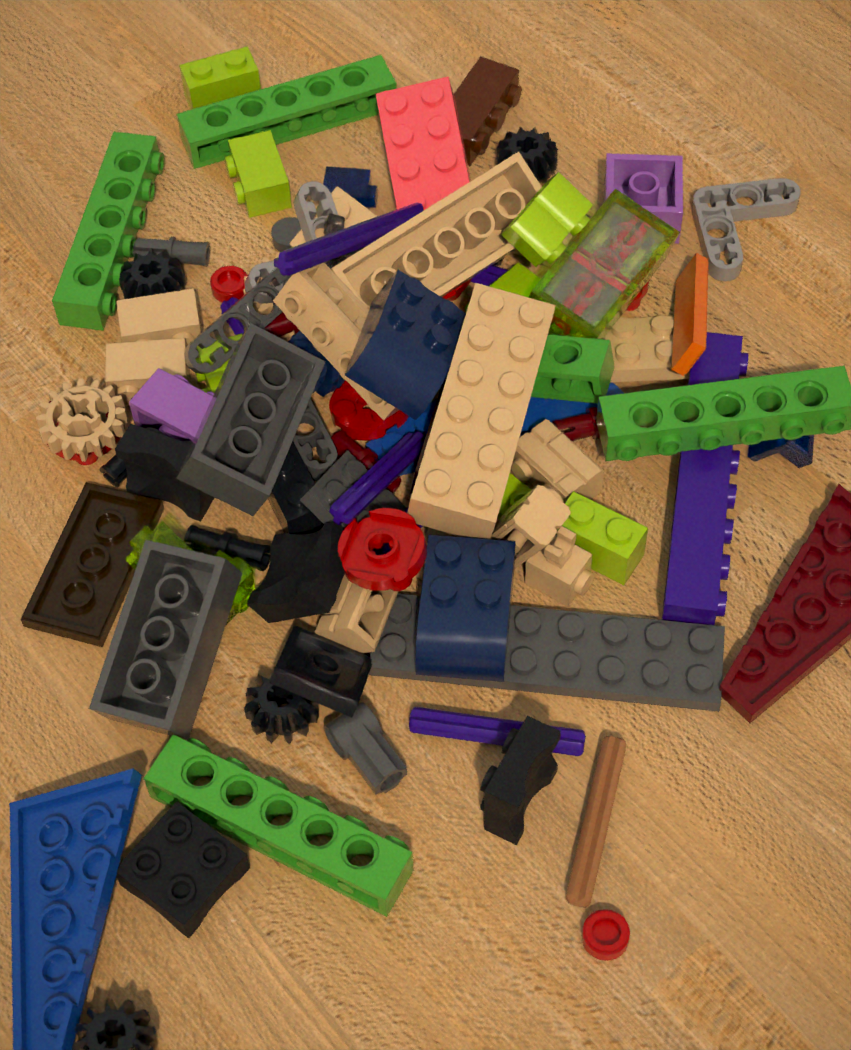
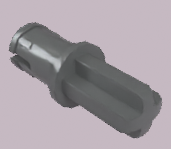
(186, 252)

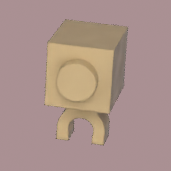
(560, 568)

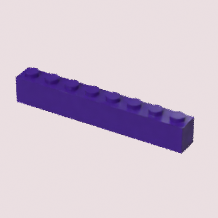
(701, 505)

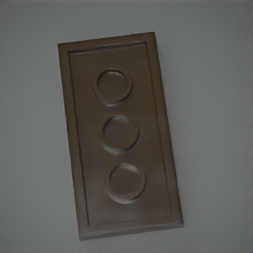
(88, 566)

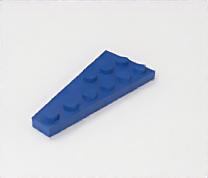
(61, 887)

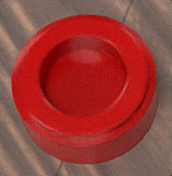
(228, 283)
(605, 934)

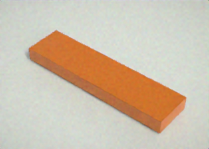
(690, 315)

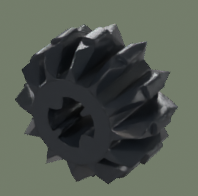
(535, 148)
(151, 275)
(275, 720)
(112, 1022)

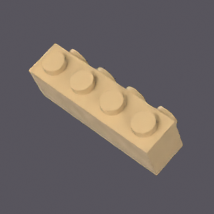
(330, 320)

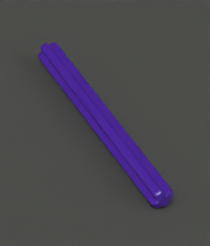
(342, 241)

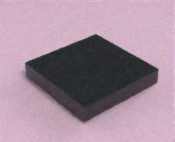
(322, 671)

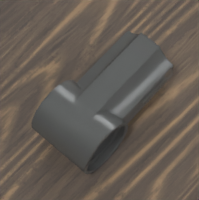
(363, 743)

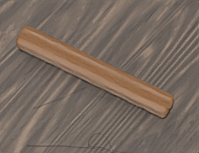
(596, 822)

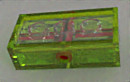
(604, 268)

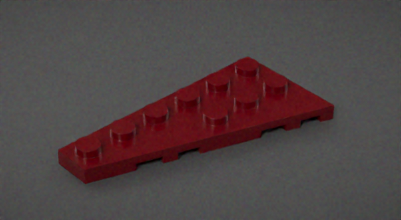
(804, 619)

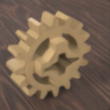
(82, 419)

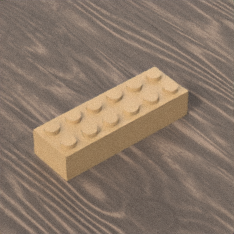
(448, 239)
(481, 413)

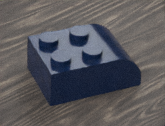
(406, 344)
(465, 608)

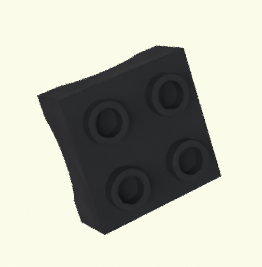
(153, 466)
(300, 576)
(517, 779)
(182, 868)

